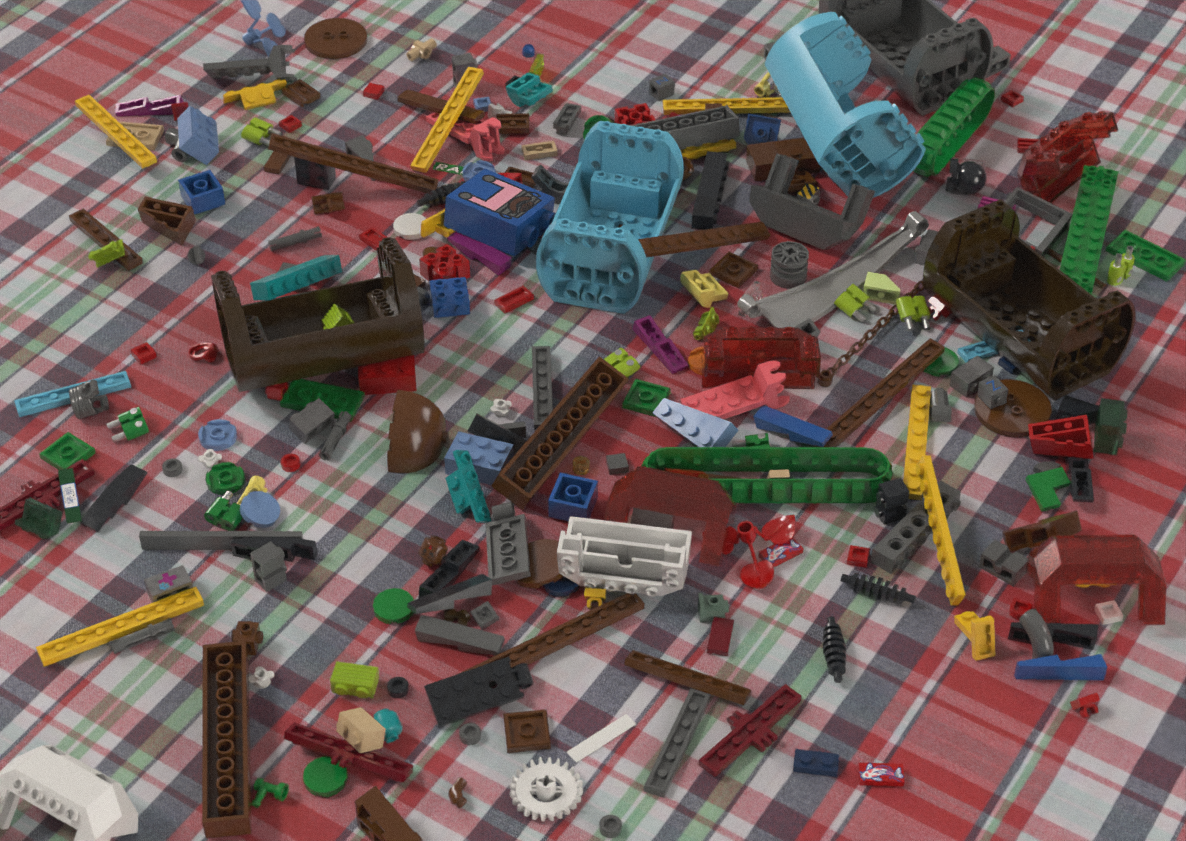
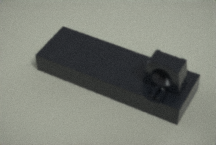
(488, 429)

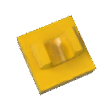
(594, 594)

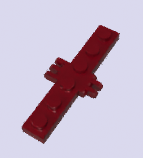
(42, 492)
(750, 730)
(346, 754)

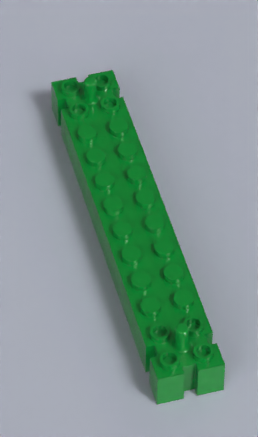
(1088, 225)

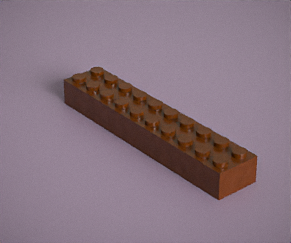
(559, 433)
(226, 740)

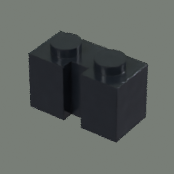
(891, 501)

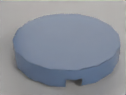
(471, 170)
(217, 435)
(260, 509)

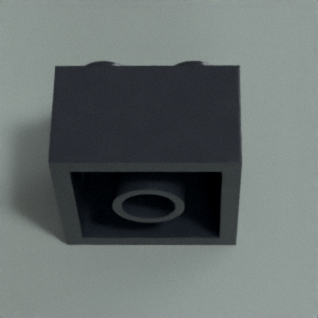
(314, 174)

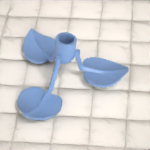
(253, 35)

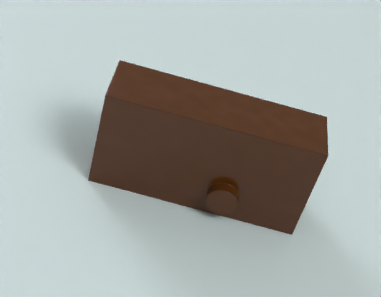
(762, 155)

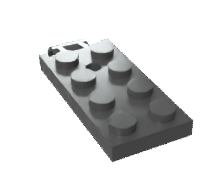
(510, 555)

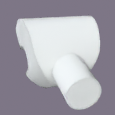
(493, 110)

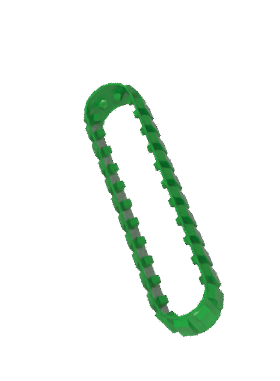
(783, 458)

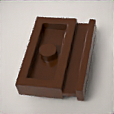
(301, 93)
(513, 123)

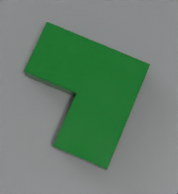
(1043, 486)

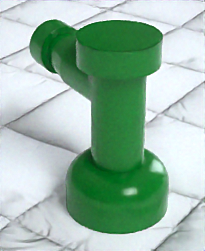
(280, 791)

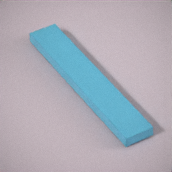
(60, 396)

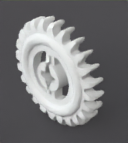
(546, 790)

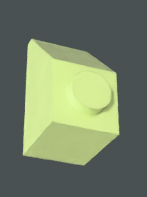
(881, 288)

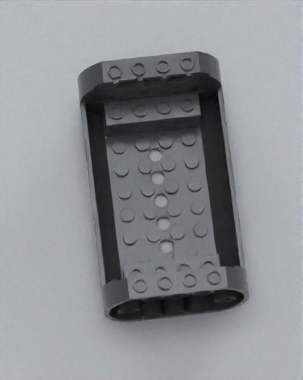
(934, 47)

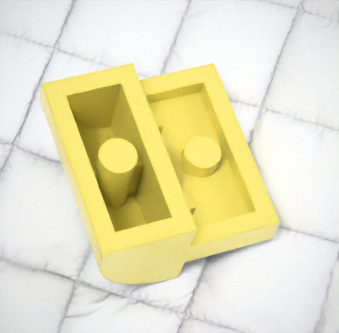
(703, 287)

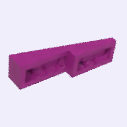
(144, 107)
(489, 256)
(656, 341)

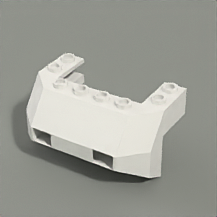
(624, 556)
(69, 792)

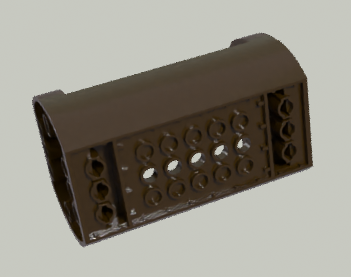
(1006, 286)
(286, 337)

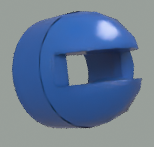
(528, 51)

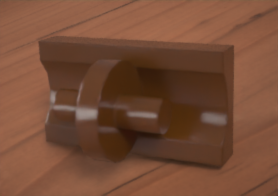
(328, 202)

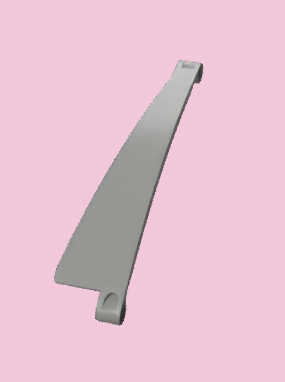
(818, 296)

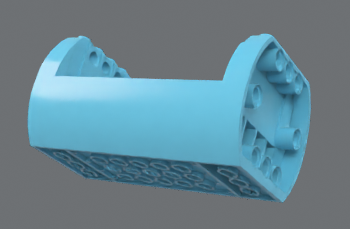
(859, 145)
(622, 179)

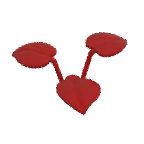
(778, 531)

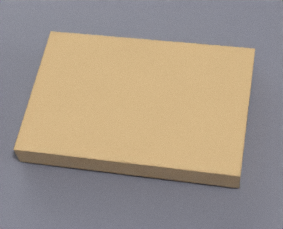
(146, 133)

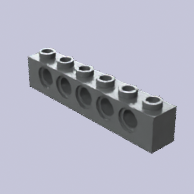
(911, 532)

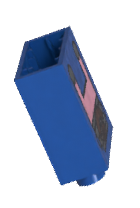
(499, 212)

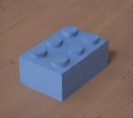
(198, 135)
(487, 455)

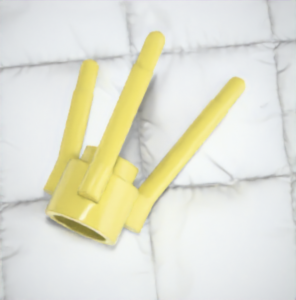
(763, 87)
(255, 484)

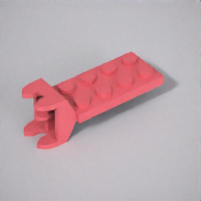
(482, 135)
(742, 394)

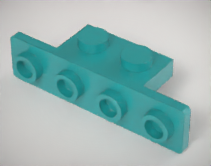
(466, 489)

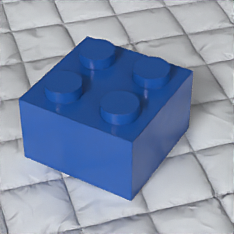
(202, 191)
(572, 497)

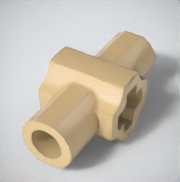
(421, 49)

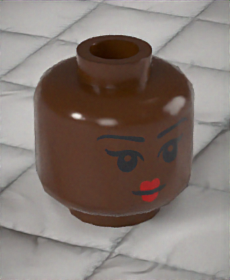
(432, 550)

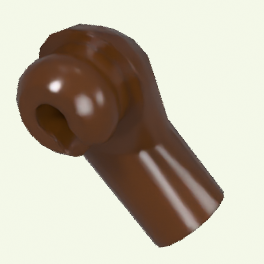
(455, 793)

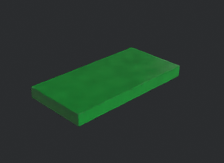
(1147, 255)
(336, 398)

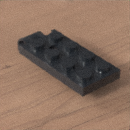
(470, 693)

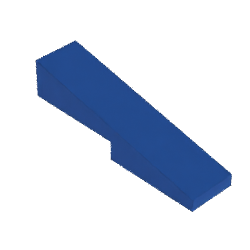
(798, 430)
(1052, 668)

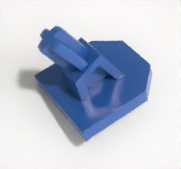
(761, 129)

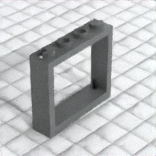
(1045, 210)

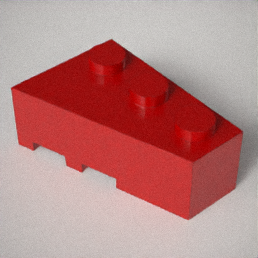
(388, 376)
(1062, 437)

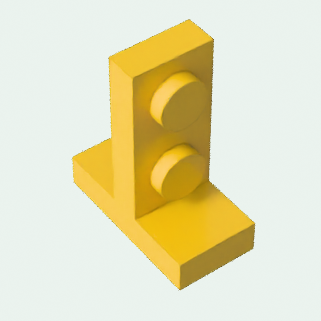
(979, 632)

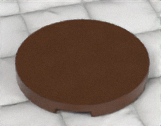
(542, 564)

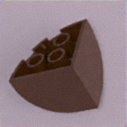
(415, 434)

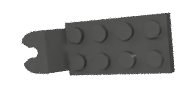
(274, 63)

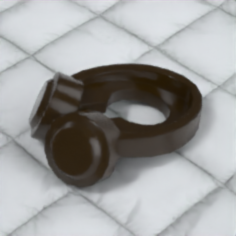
(462, 616)

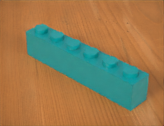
(296, 277)

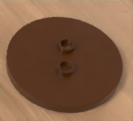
(335, 38)
(1023, 407)

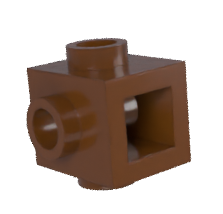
(248, 632)

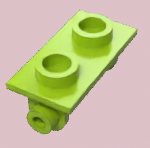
(107, 253)
(707, 324)

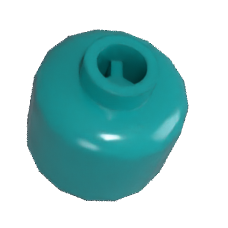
(391, 722)

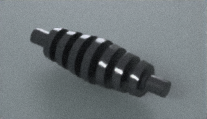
(438, 195)
(878, 588)
(834, 649)

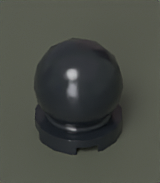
(966, 177)

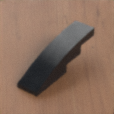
(1080, 479)
(113, 496)
(290, 546)

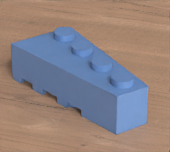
(694, 425)

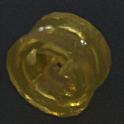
(584, 465)

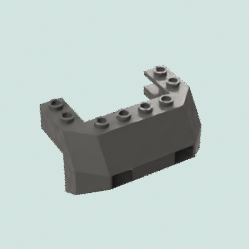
(801, 218)

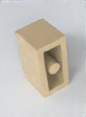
(360, 730)

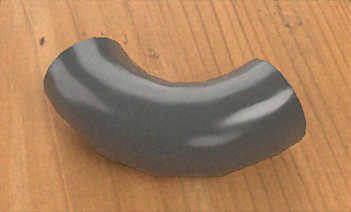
(172, 138)
(1038, 634)

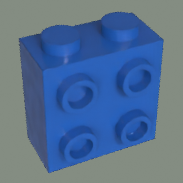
(449, 297)

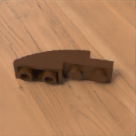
(1039, 532)

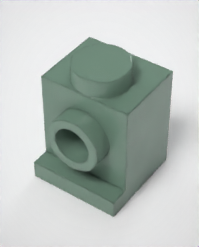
(711, 606)

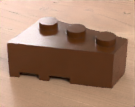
(167, 218)
(381, 820)

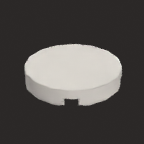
(408, 226)

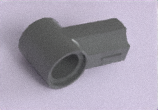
(940, 408)

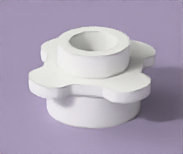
(500, 407)
(210, 458)
(261, 677)

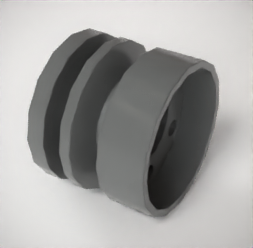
(789, 264)

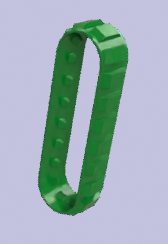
(954, 124)

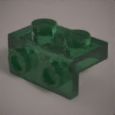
(40, 519)

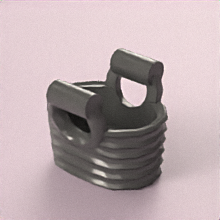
(84, 396)

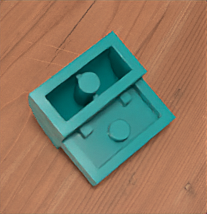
(527, 90)

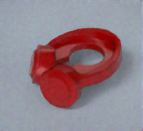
(209, 355)

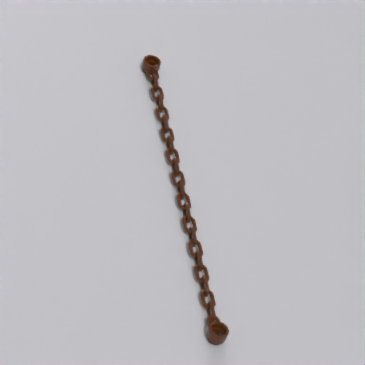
(826, 377)

